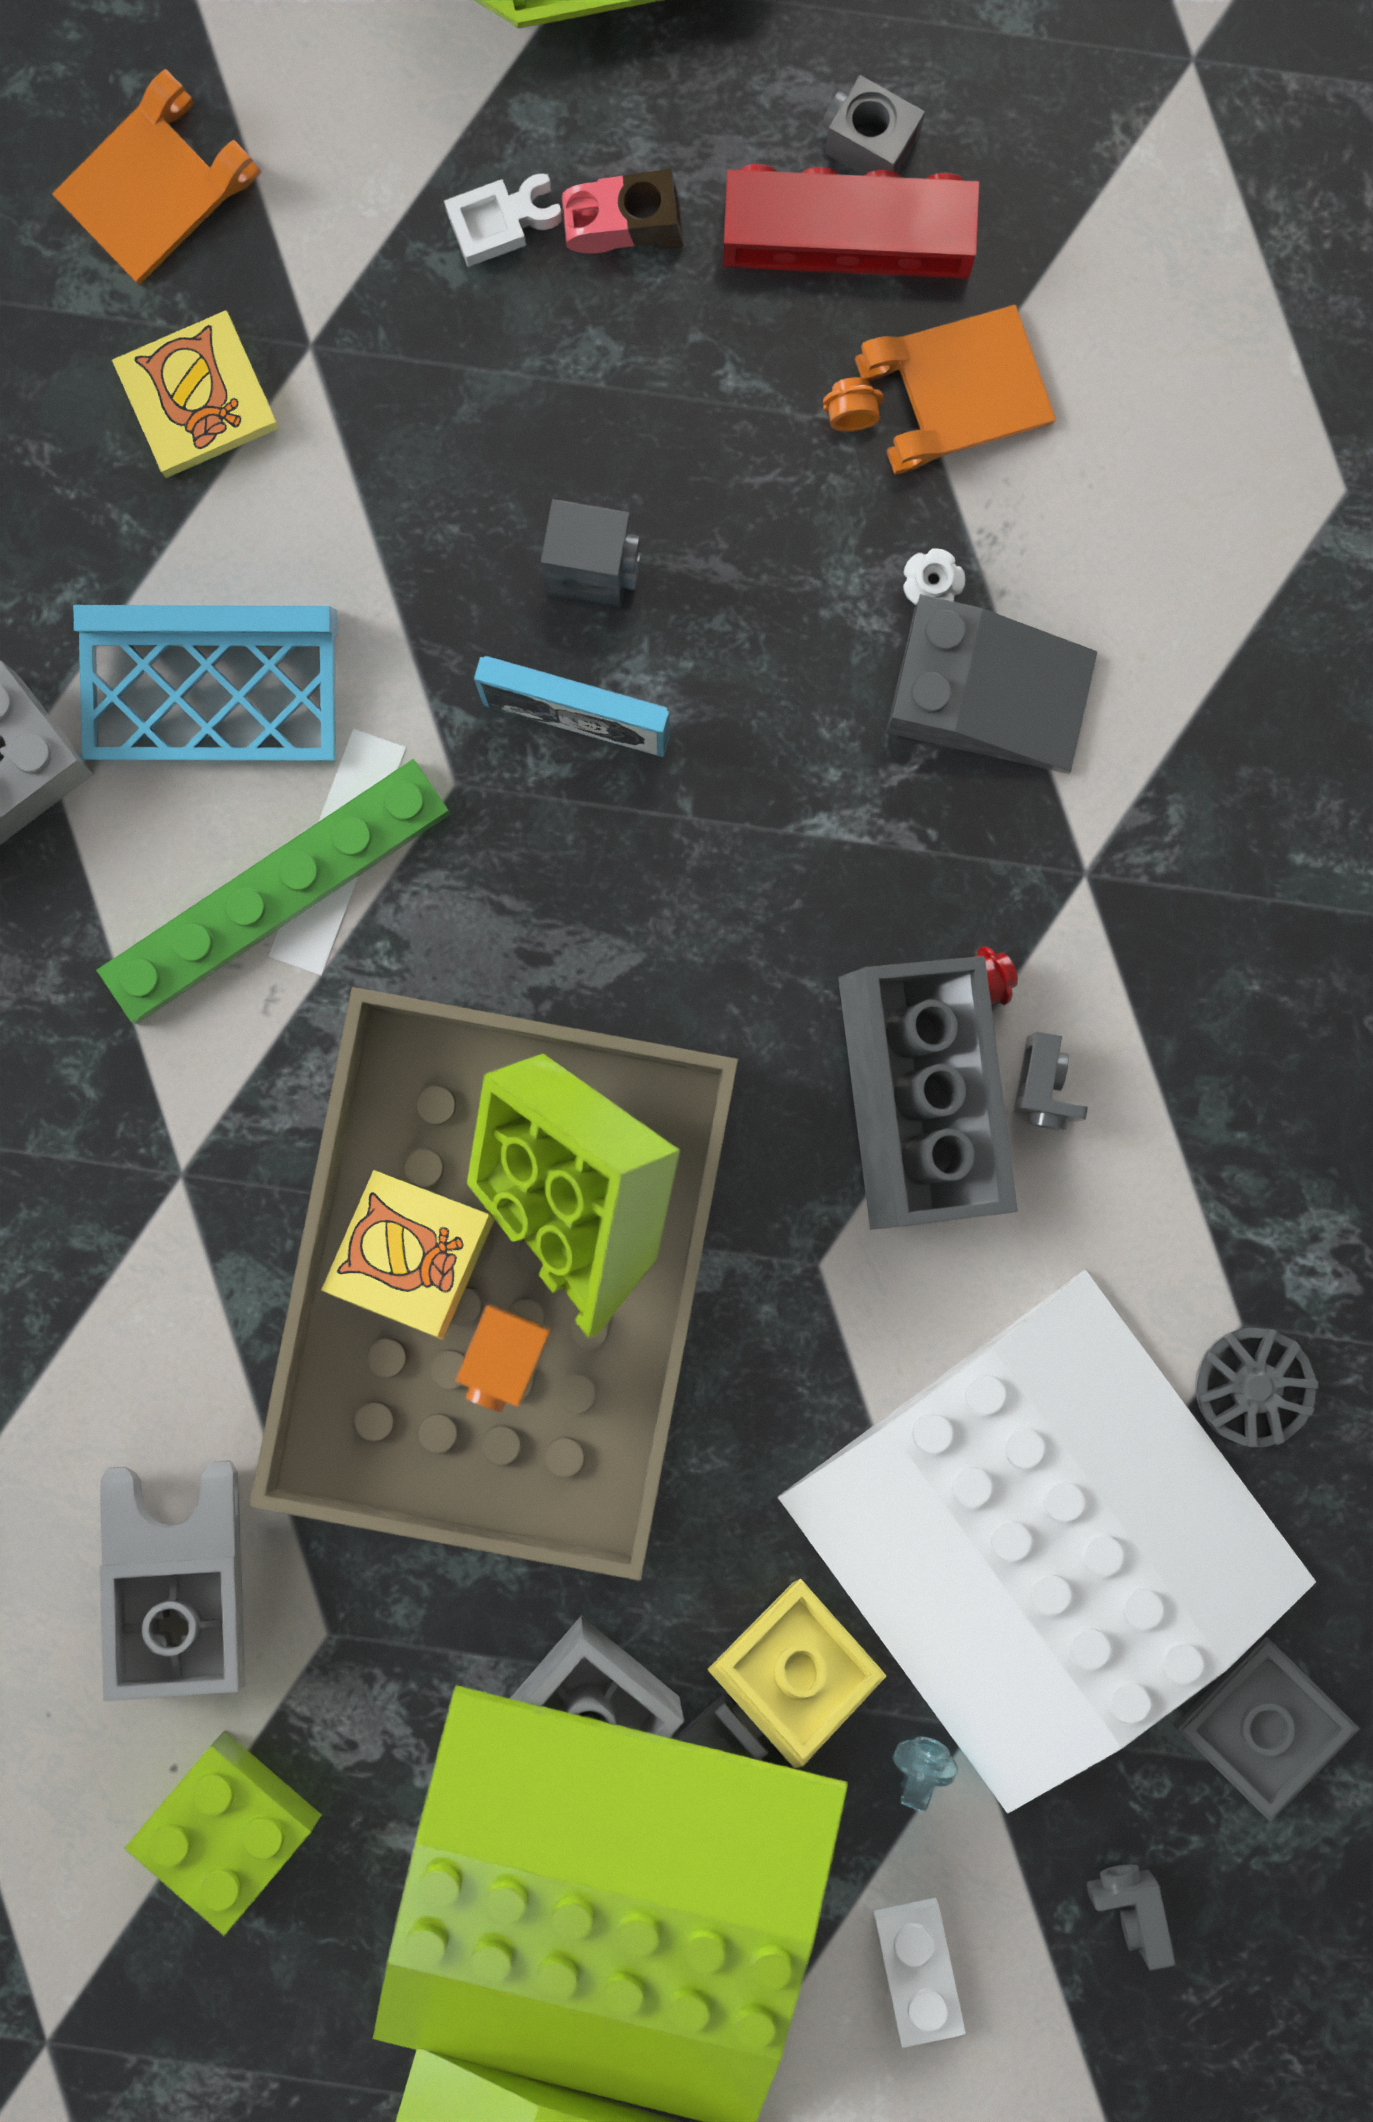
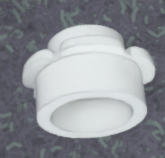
(935, 562)

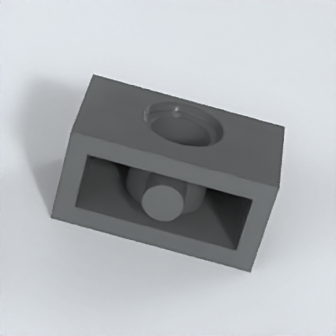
(589, 553)

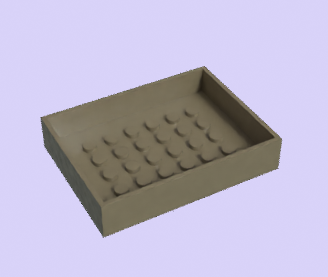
(370, 1410)

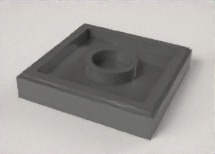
(1266, 1727)

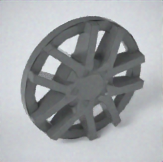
(1256, 1387)

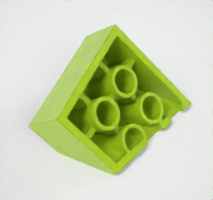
(572, 1182)

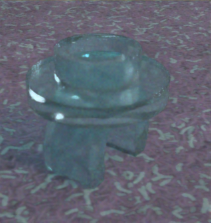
(924, 1765)

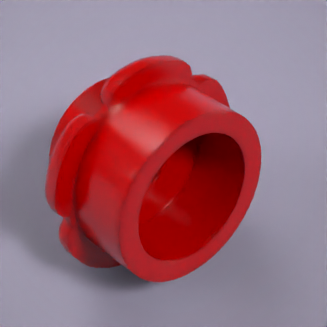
(1000, 974)

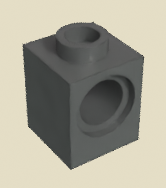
(874, 105)

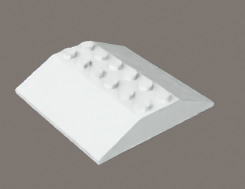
(1049, 1545)

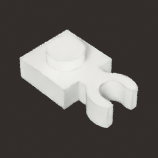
(492, 221)

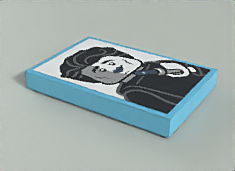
(573, 706)

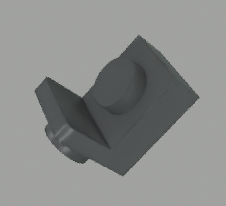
(1042, 1072)
(727, 1730)
(1145, 1921)

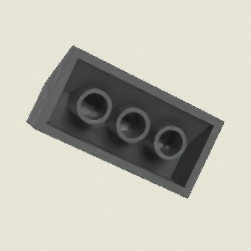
(927, 1092)

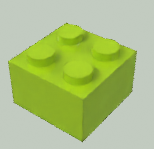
(223, 1832)

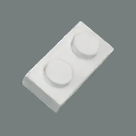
(919, 1972)

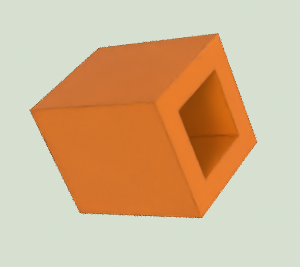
(502, 1358)

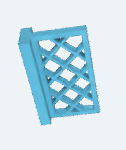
(211, 627)

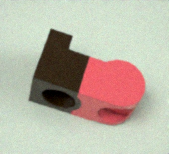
(623, 213)

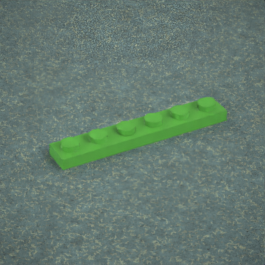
(273, 892)

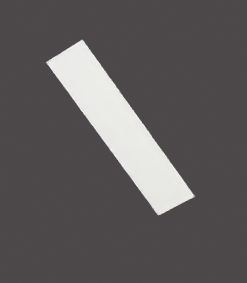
(310, 936)

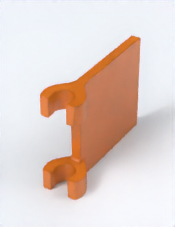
(147, 184)
(965, 385)

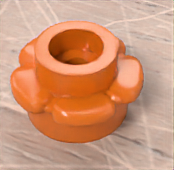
(853, 404)

